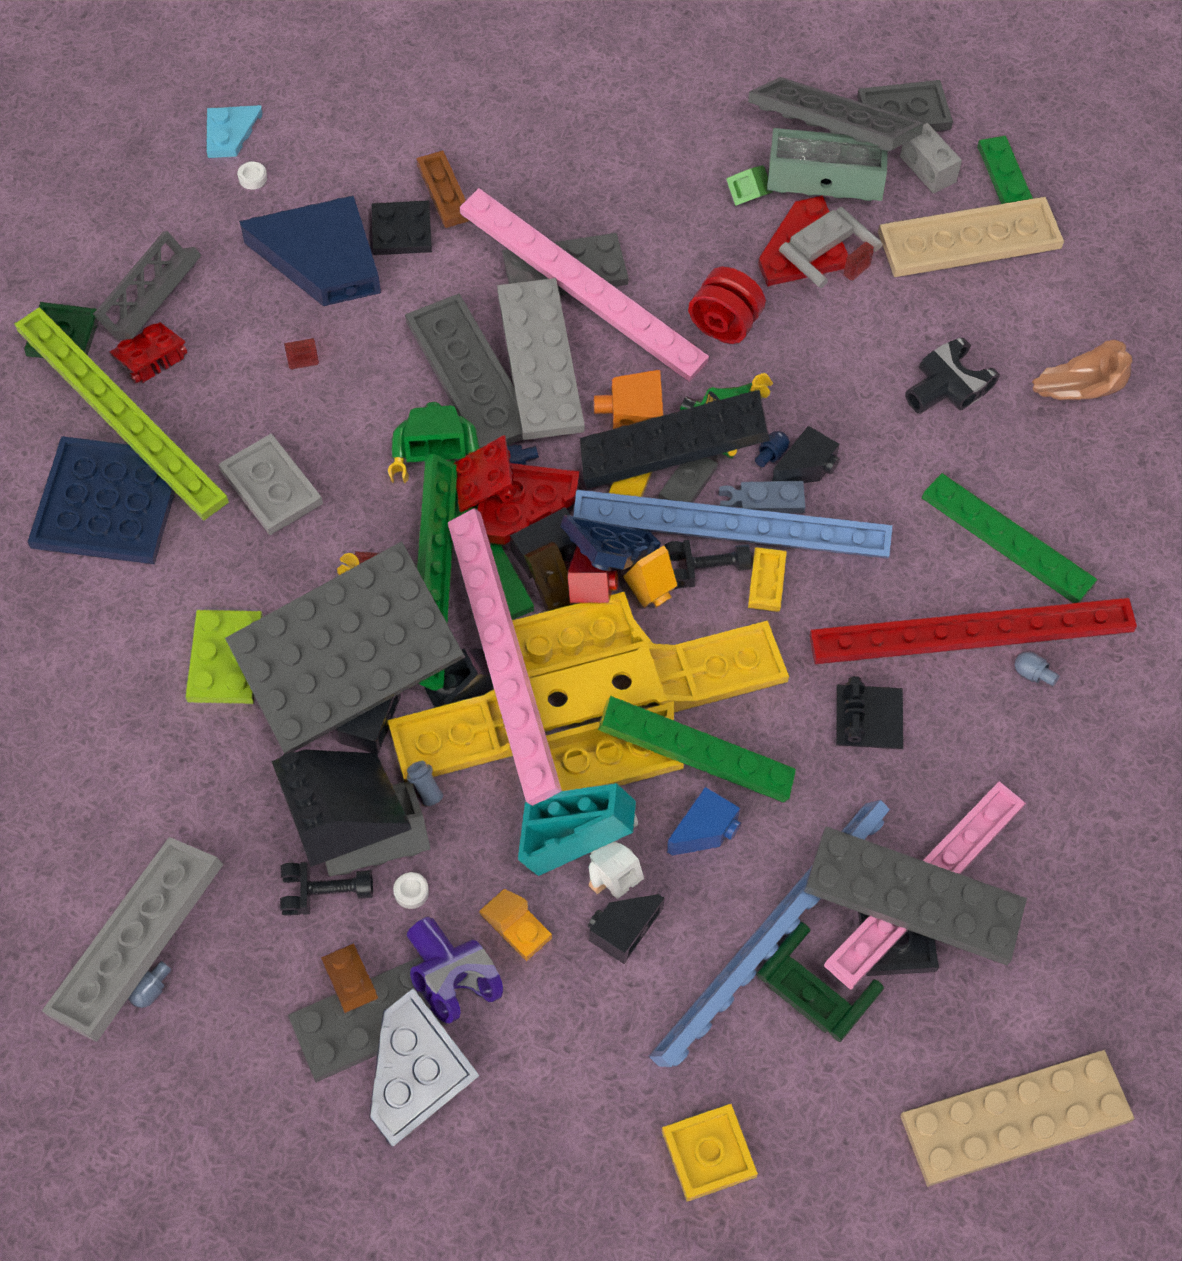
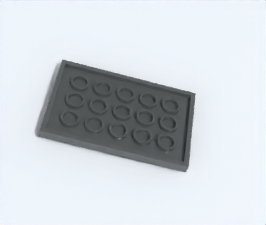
(344, 648)

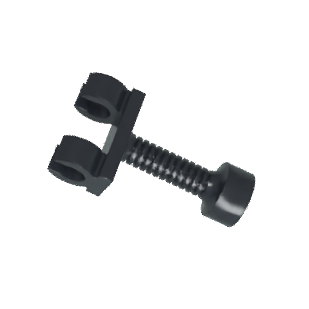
(681, 550)
(293, 872)

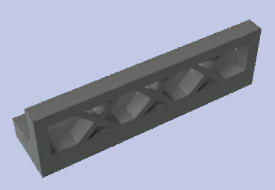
(154, 294)

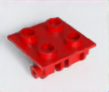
(148, 347)
(485, 474)

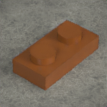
(349, 978)

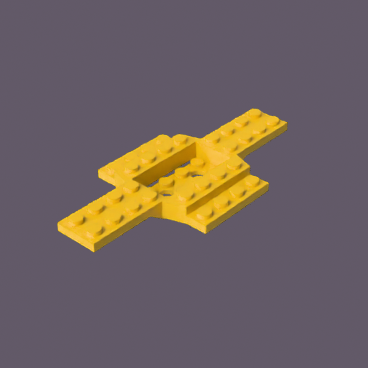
(580, 654)

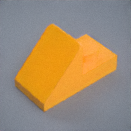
(515, 923)

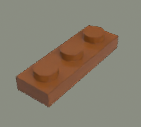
(442, 187)

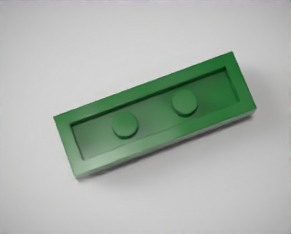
(1003, 170)

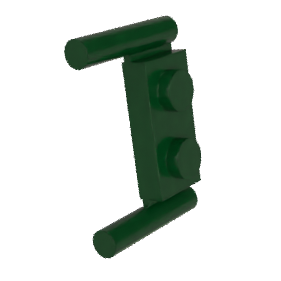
(809, 993)

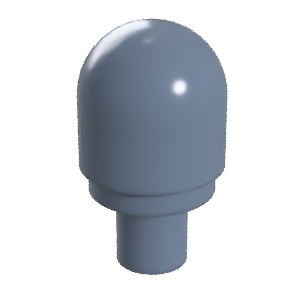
(1033, 667)
(150, 986)

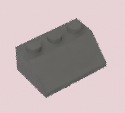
(404, 844)

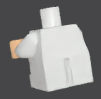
(614, 868)

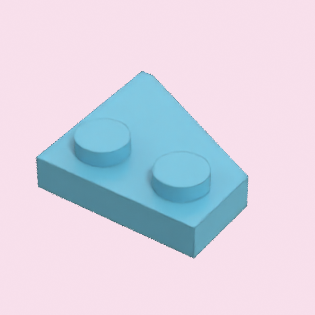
(229, 129)

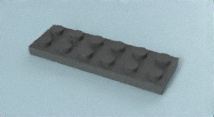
(836, 113)
(467, 368)
(916, 895)

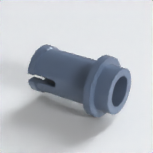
(421, 776)

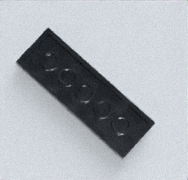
(674, 439)

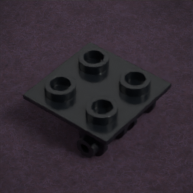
(869, 715)

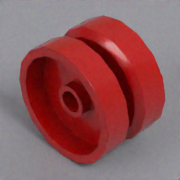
(727, 305)

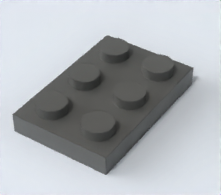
(916, 100)

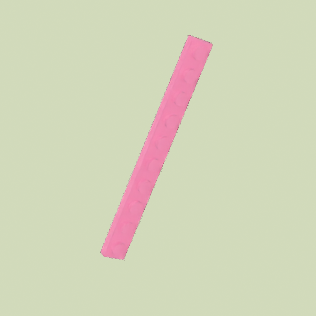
(584, 285)
(504, 659)

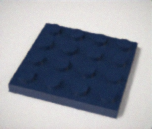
(102, 503)

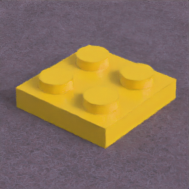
(709, 1152)

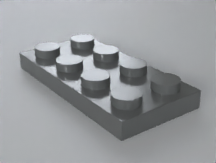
(598, 253)
(342, 1039)

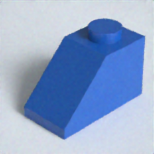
(705, 824)

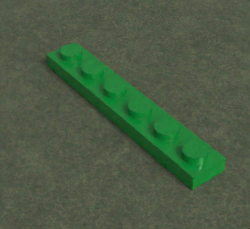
(1009, 539)
(697, 749)

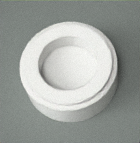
(252, 175)
(411, 890)

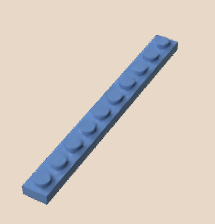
(736, 524)
(759, 947)

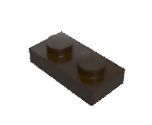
(549, 576)

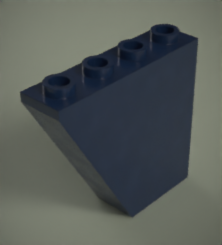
(318, 249)

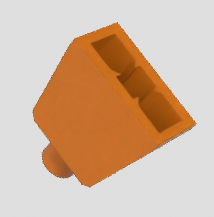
(632, 398)

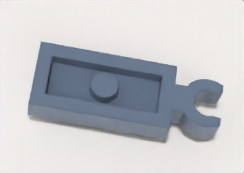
(766, 496)

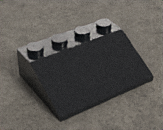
(339, 801)

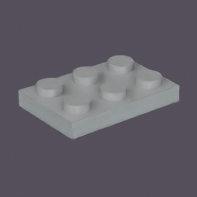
(270, 484)

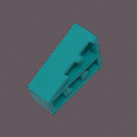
(574, 825)

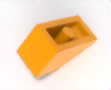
(652, 578)

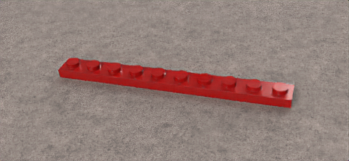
(972, 630)

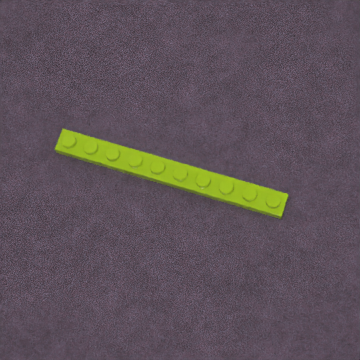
(122, 414)

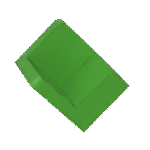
(748, 185)

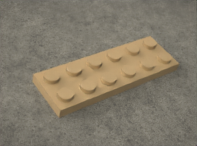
(970, 236)
(1016, 1117)

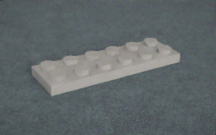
(540, 359)
(132, 938)

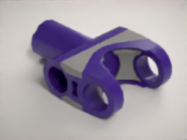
(450, 969)

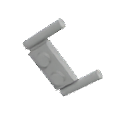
(820, 238)

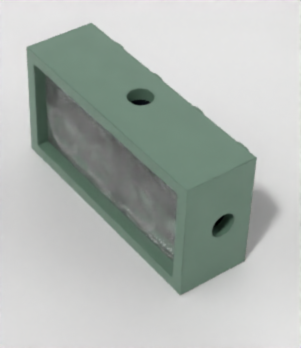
(826, 165)

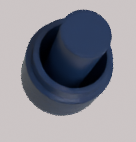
(773, 449)
(520, 455)

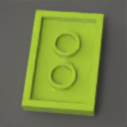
(213, 668)

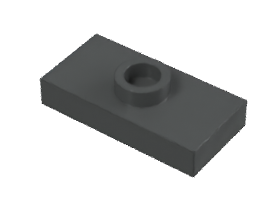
(688, 480)

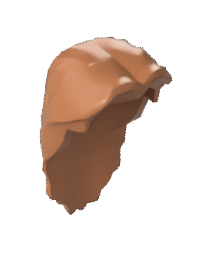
(1087, 375)

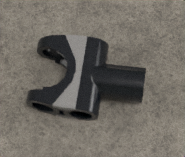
(950, 379)

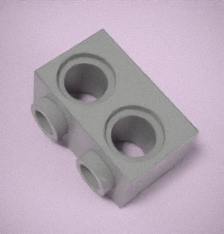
(931, 159)

